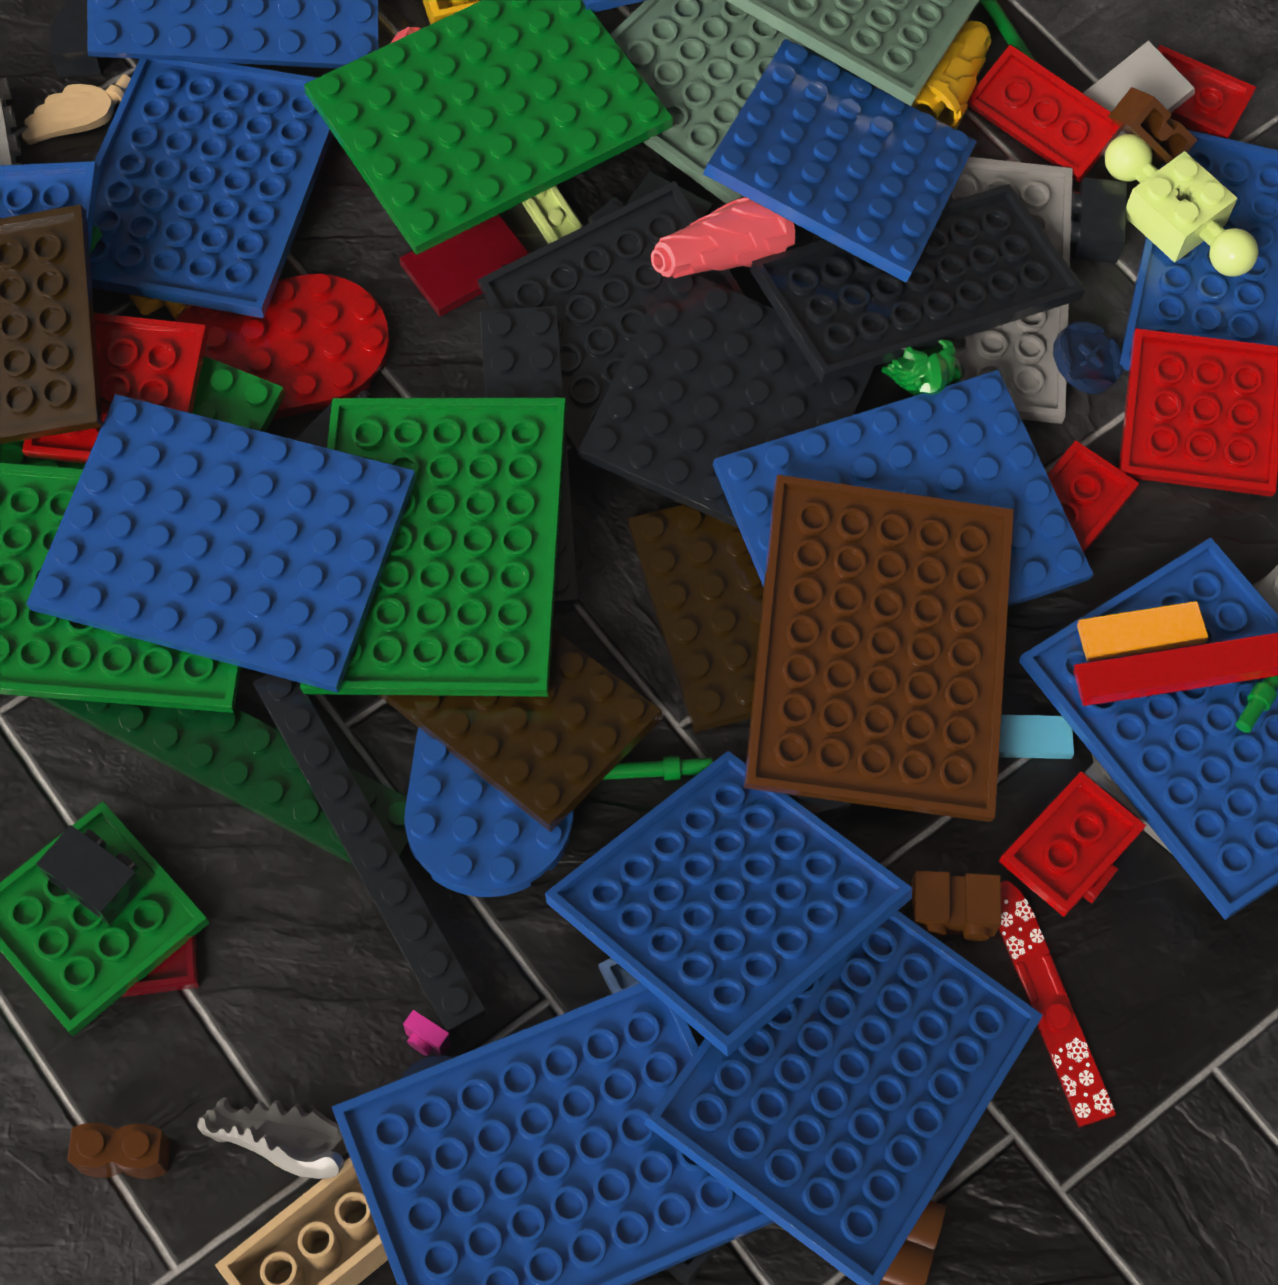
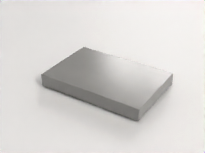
(1147, 72)

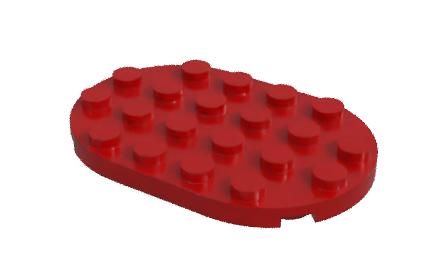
(315, 341)

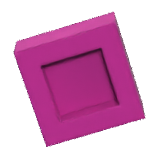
(426, 1035)

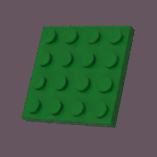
(73, 955)

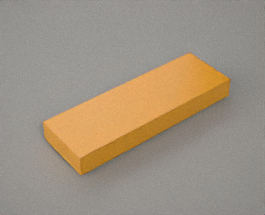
(1142, 631)

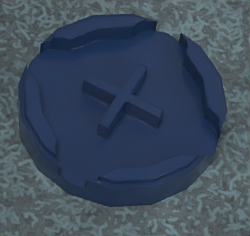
(1087, 357)

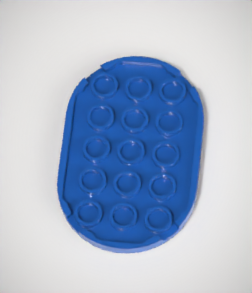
(470, 831)

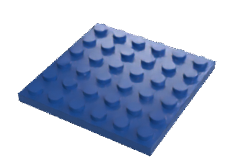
(842, 159)
(728, 901)

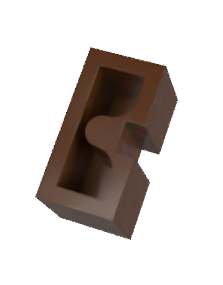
(1151, 121)
(956, 904)

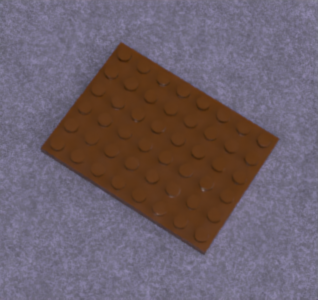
(881, 649)

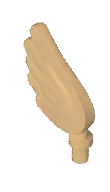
(74, 111)

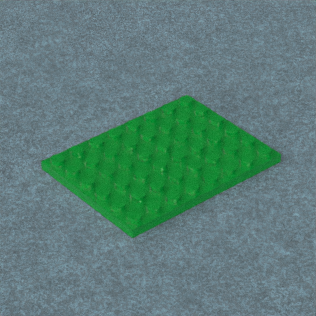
(485, 112)
(475, 552)
(73, 660)

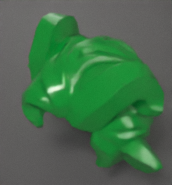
(926, 370)

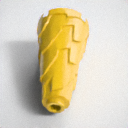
(955, 76)

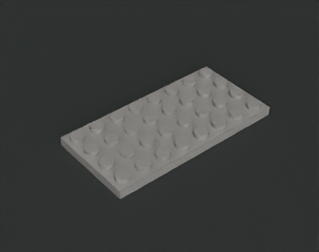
(1025, 346)

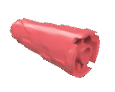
(724, 240)

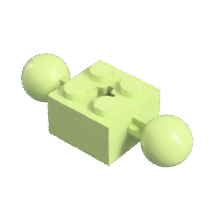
(1180, 206)

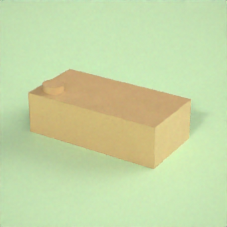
(314, 1241)

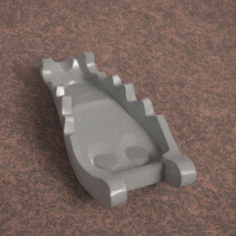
(289, 1139)

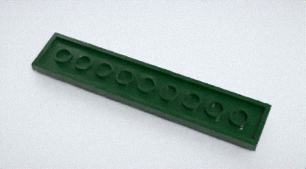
(240, 761)

